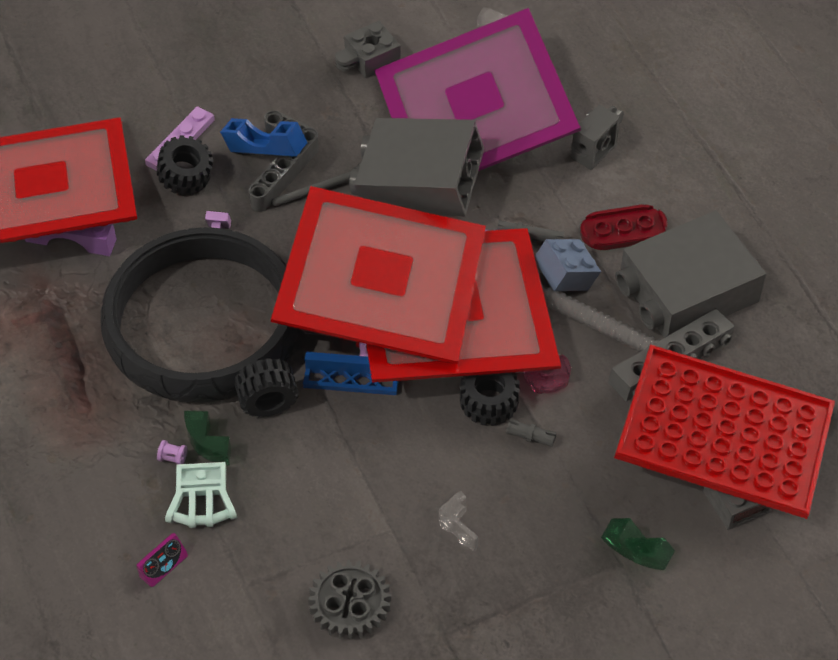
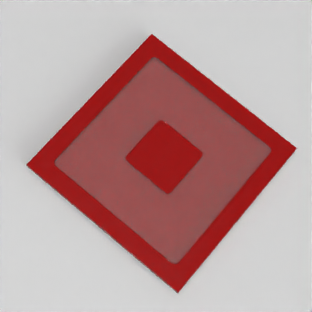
(64, 180)
(380, 275)
(505, 321)

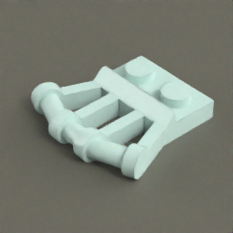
(200, 480)

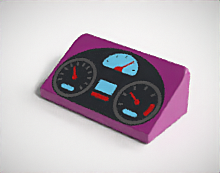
(161, 560)

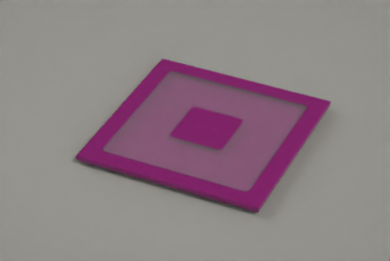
(487, 76)

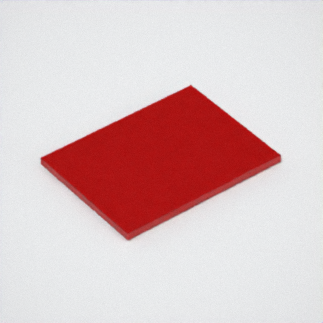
(726, 431)

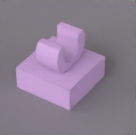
(218, 219)

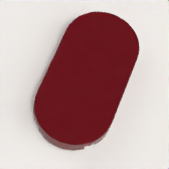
(622, 226)

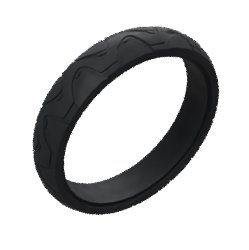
(163, 252)

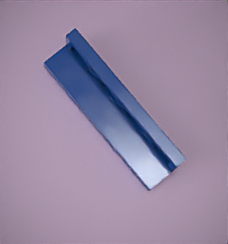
(349, 366)

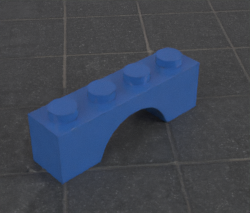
(244, 137)

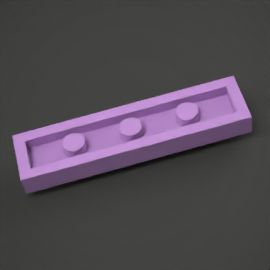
(192, 126)

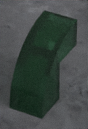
(209, 447)
(629, 542)

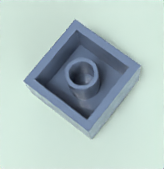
(567, 265)

